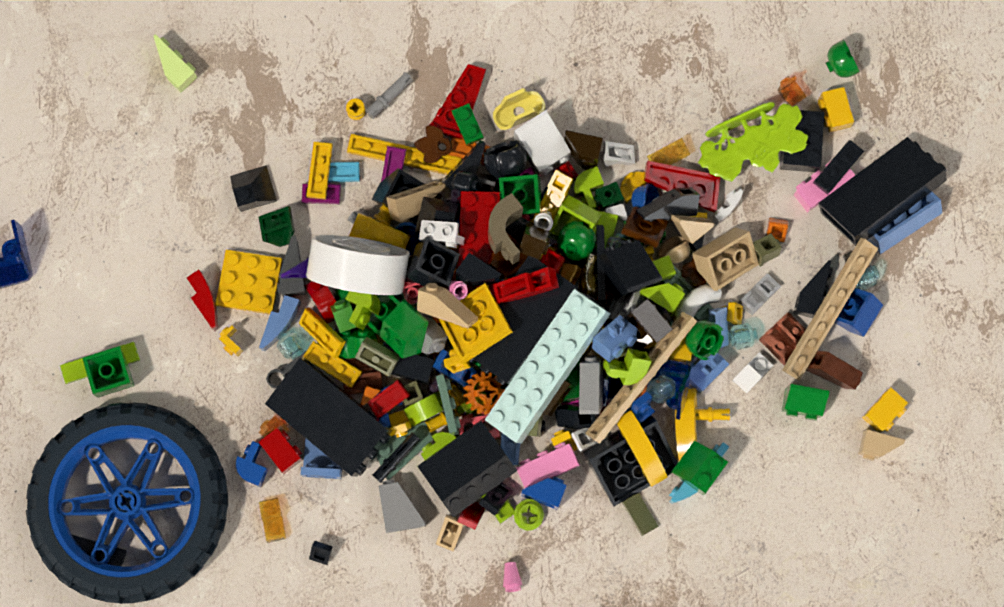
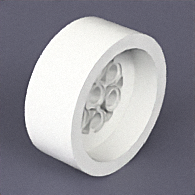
(357, 264)

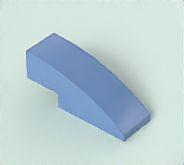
(279, 321)

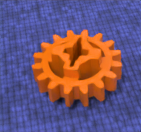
(486, 384)

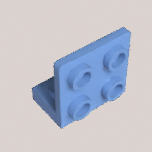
(318, 464)

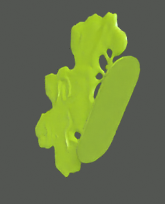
(757, 144)

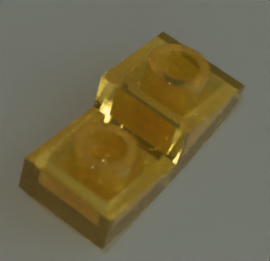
(670, 153)
(587, 278)
(272, 520)

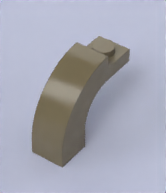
(501, 217)

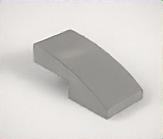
(759, 294)

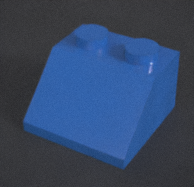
(859, 312)
(546, 492)

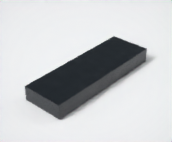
(838, 167)

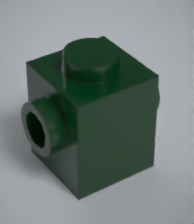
(611, 191)

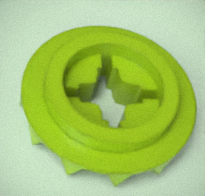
(532, 522)

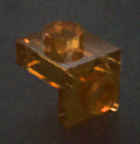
(791, 91)
(268, 426)

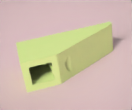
(176, 70)

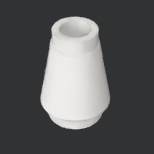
(544, 224)

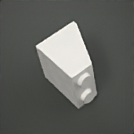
(543, 144)

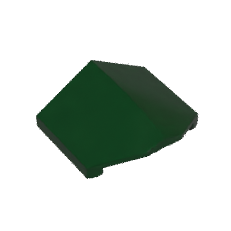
(277, 227)

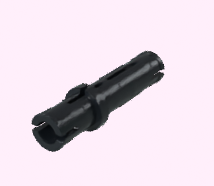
(395, 458)

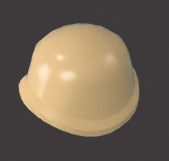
(676, 248)

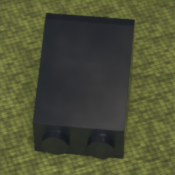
(629, 268)

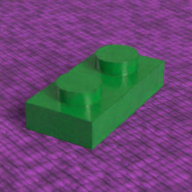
(467, 124)

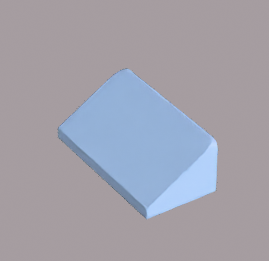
(719, 317)

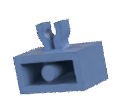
(614, 338)
(706, 371)

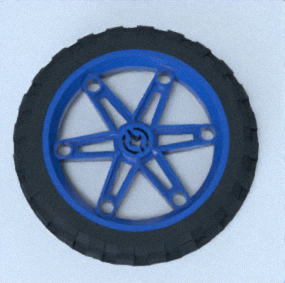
(76, 442)

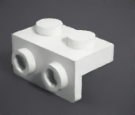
(442, 232)

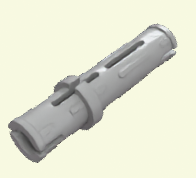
(384, 100)

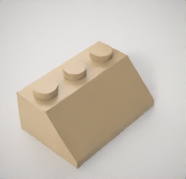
(726, 258)

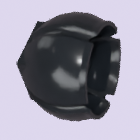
(505, 159)

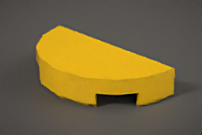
(630, 183)

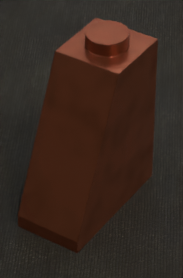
(835, 370)

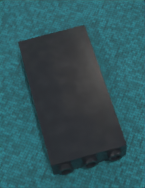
(883, 191)
(528, 321)
(329, 417)

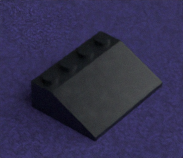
(467, 468)
(619, 469)

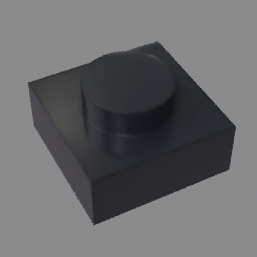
(320, 552)

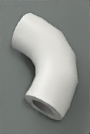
(697, 298)

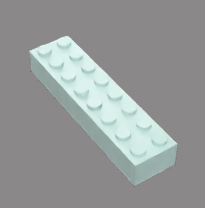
(547, 366)

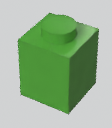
(342, 312)

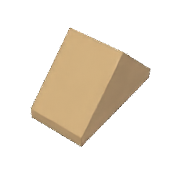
(691, 227)
(449, 533)

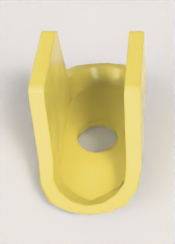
(530, 101)

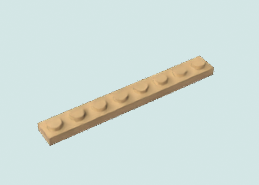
(830, 309)
(628, 393)

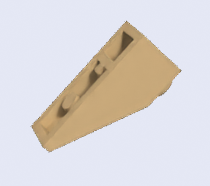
(408, 203)
(443, 305)

